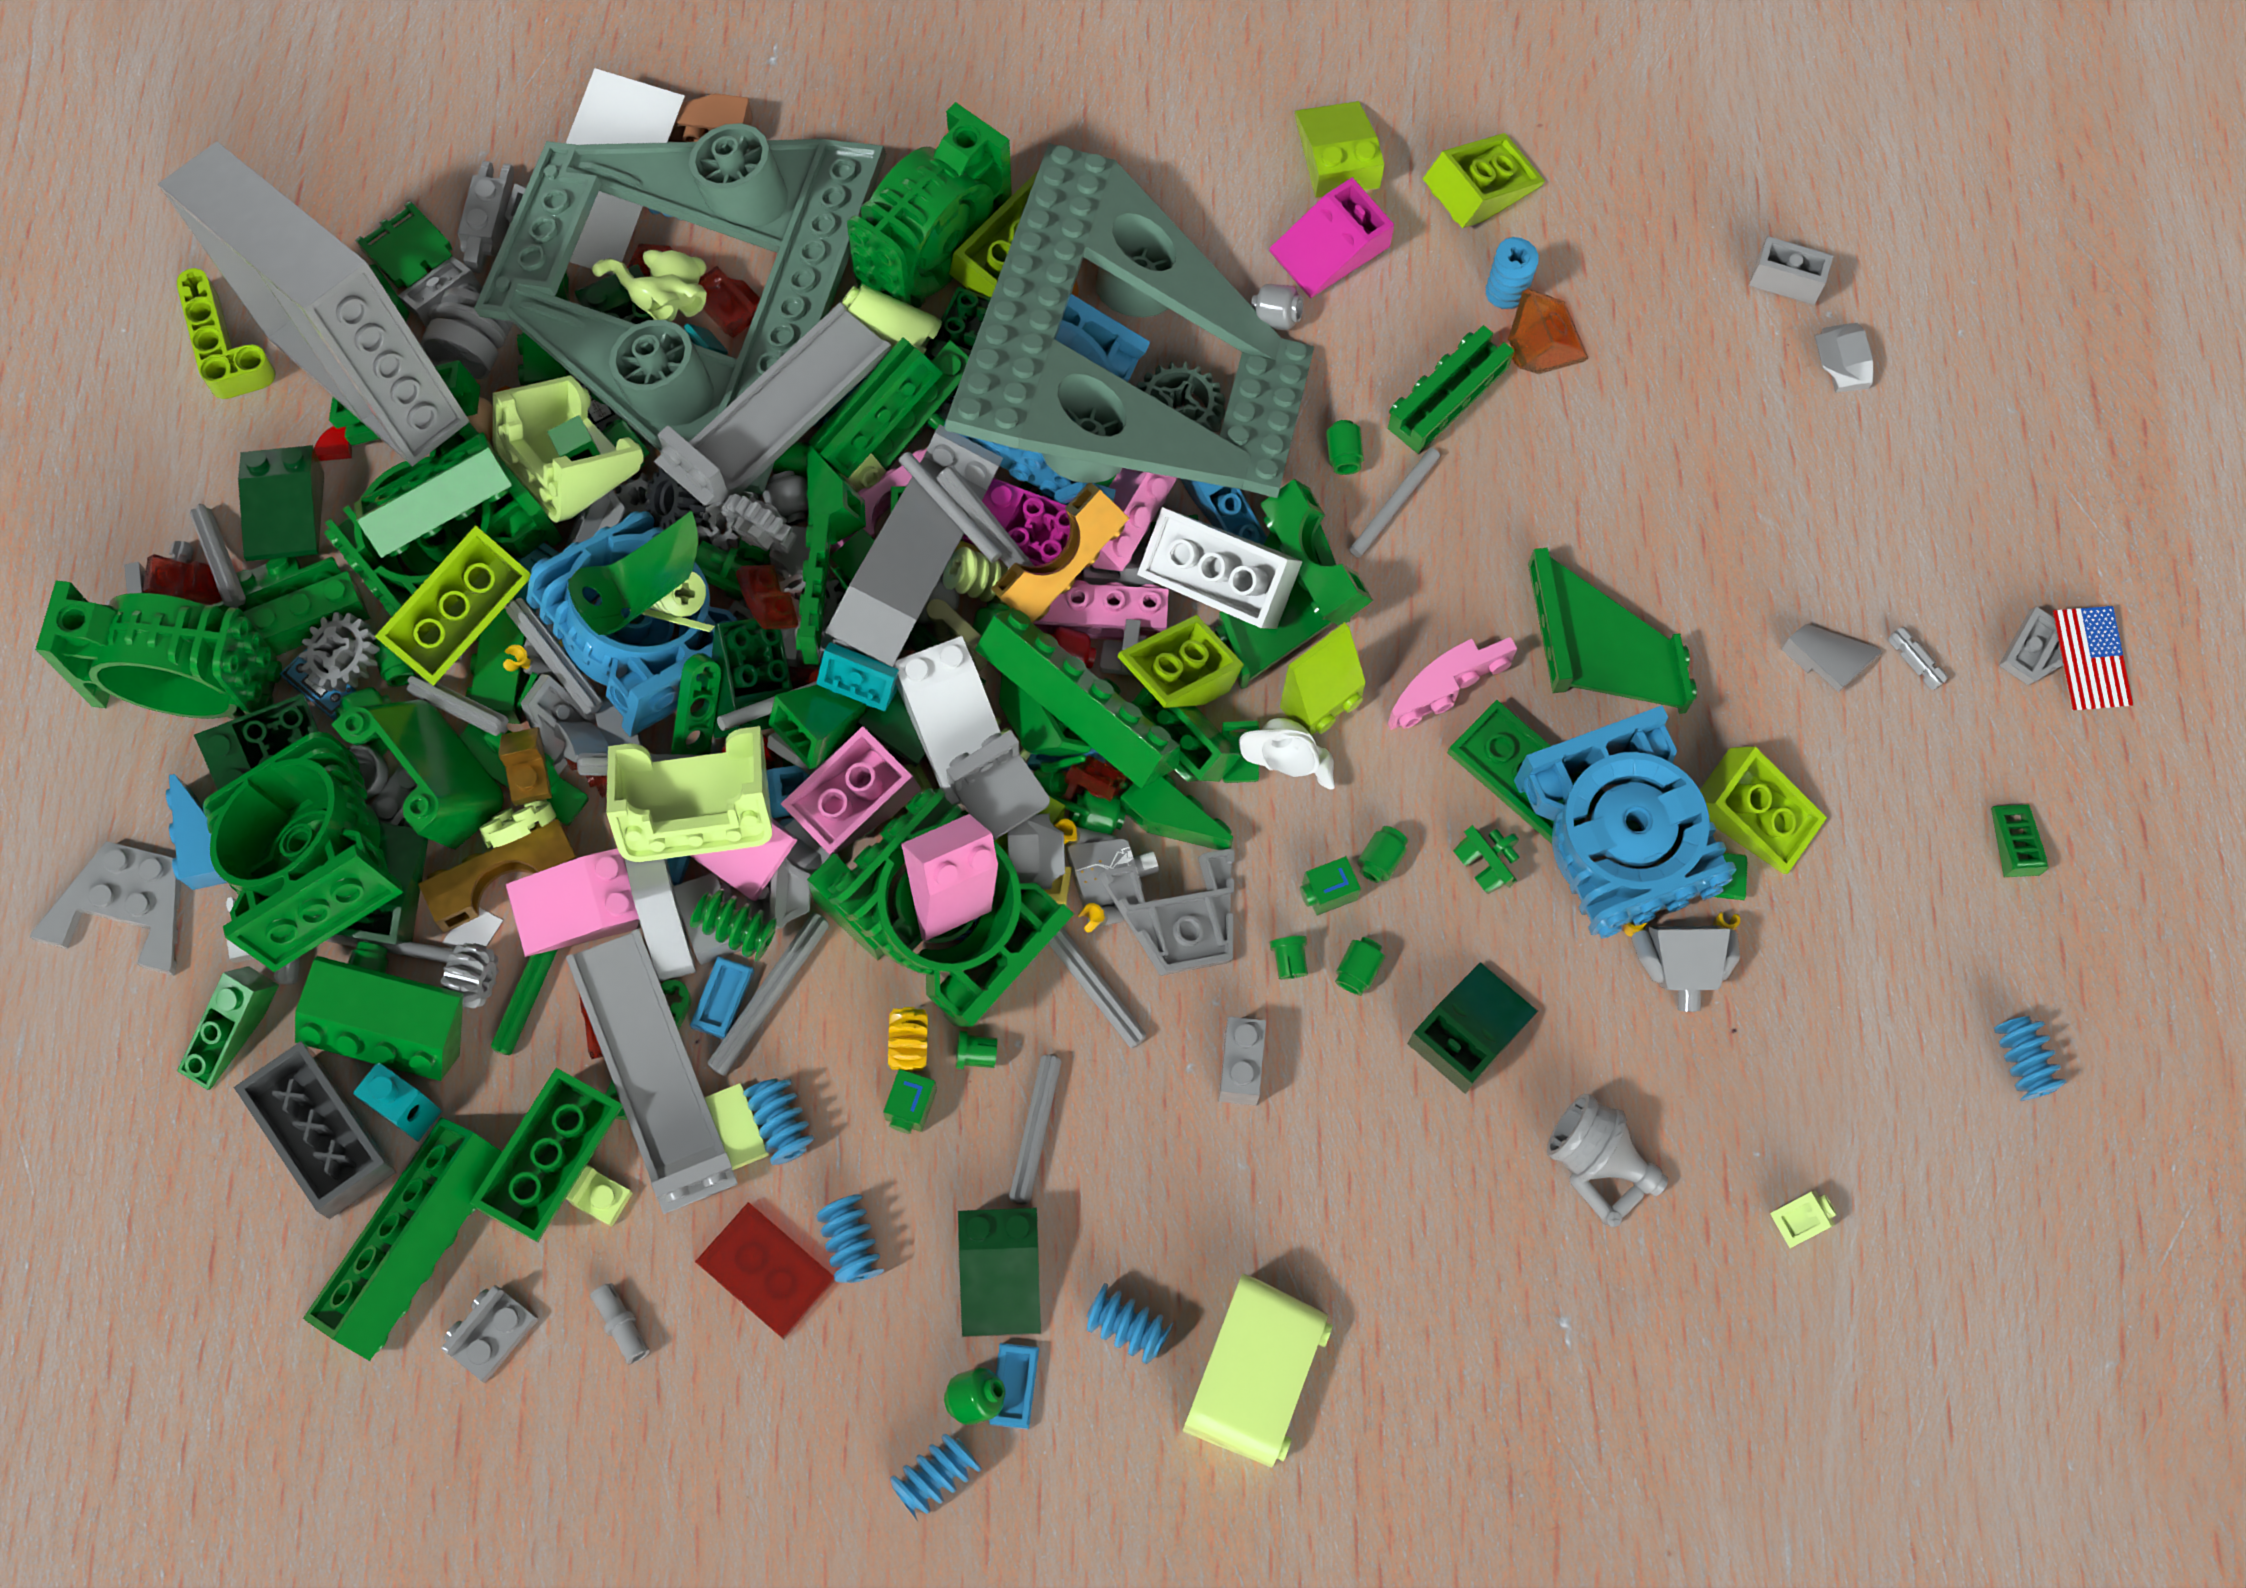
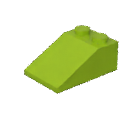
(1339, 146)
(1481, 178)
(1183, 664)
(1324, 682)
(1760, 808)

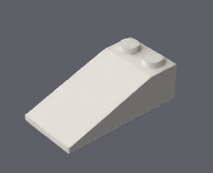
(1219, 569)
(945, 705)

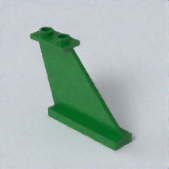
(1601, 644)
(1263, 647)

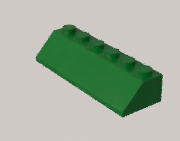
(1078, 698)
(403, 1240)

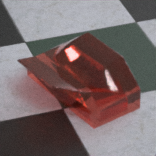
(728, 301)

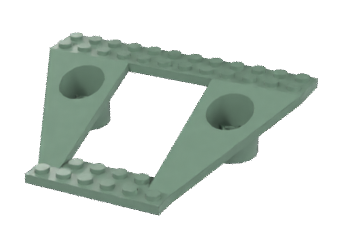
(731, 181)
(1082, 418)

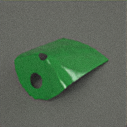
(638, 578)

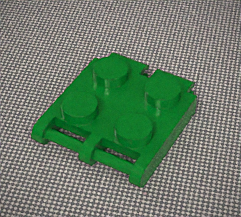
(406, 248)

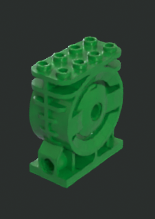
(930, 209)
(514, 527)
(159, 654)
(297, 850)
(864, 899)

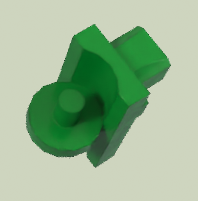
(720, 568)
(1476, 846)

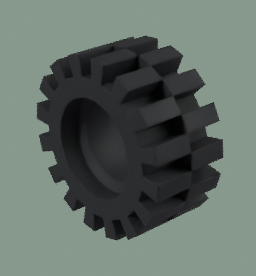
(670, 501)

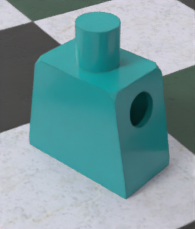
(394, 1099)

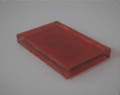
(765, 1270)

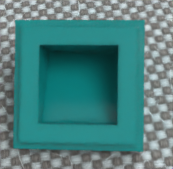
(704, 338)

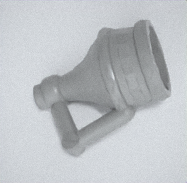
(1598, 1145)

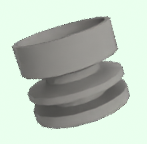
(463, 334)

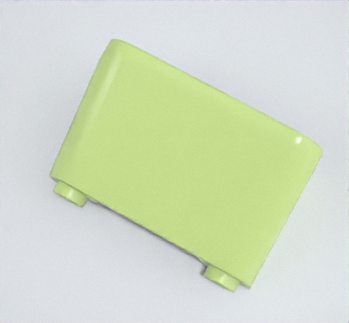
(524, 446)
(689, 801)
(1257, 1372)

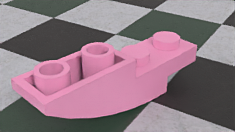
(1439, 682)

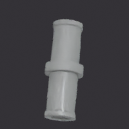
(619, 1323)

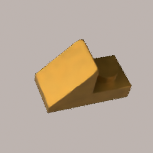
(525, 766)

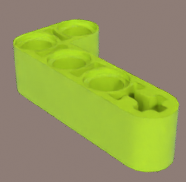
(204, 334)

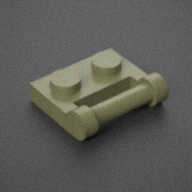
(950, 625)

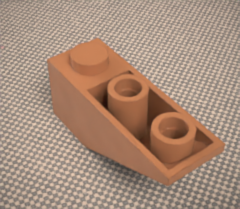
(707, 113)

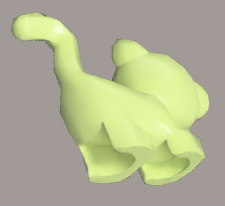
(670, 287)

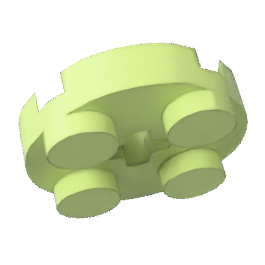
(510, 826)

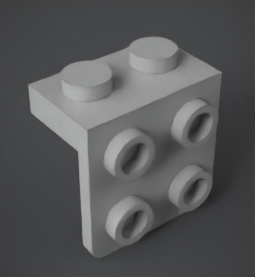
(997, 784)

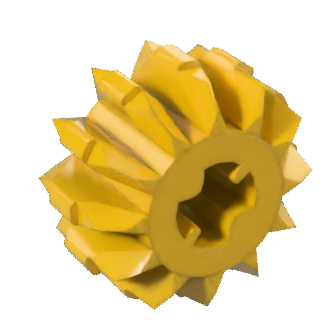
(907, 1039)

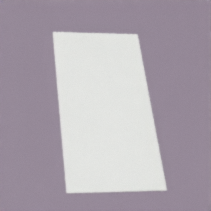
(618, 113)

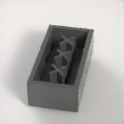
(314, 1130)

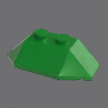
(1035, 725)

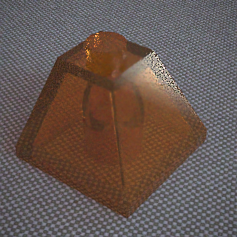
(1544, 334)

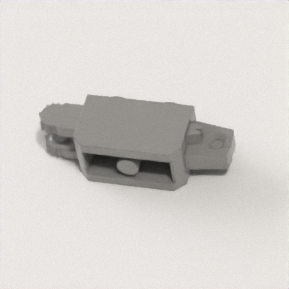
(483, 217)

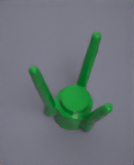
(1052, 780)

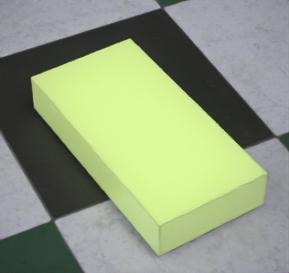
(736, 1126)

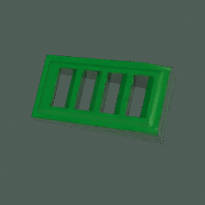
(2011, 865)

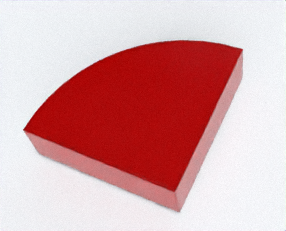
(333, 445)

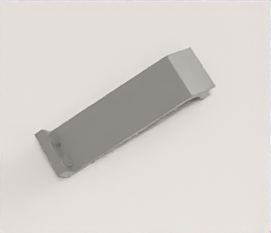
(773, 409)
(908, 556)
(651, 1071)

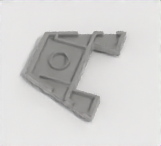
(126, 888)
(1184, 929)

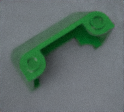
(453, 787)

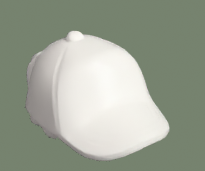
(1288, 749)

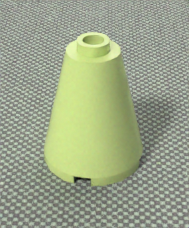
(891, 317)

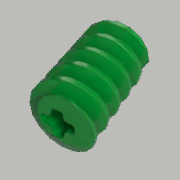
(733, 924)

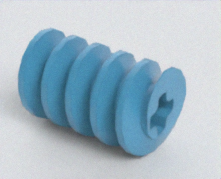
(1511, 272)
(2029, 1057)
(778, 1120)
(848, 1240)
(1127, 1324)
(934, 1474)

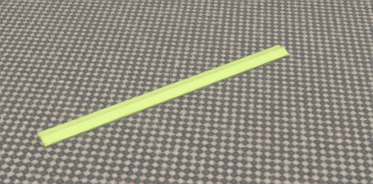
(679, 620)

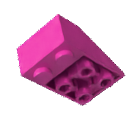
(1333, 238)
(1031, 520)

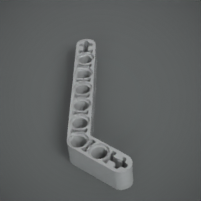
(652, 883)

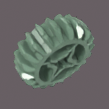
(1178, 384)

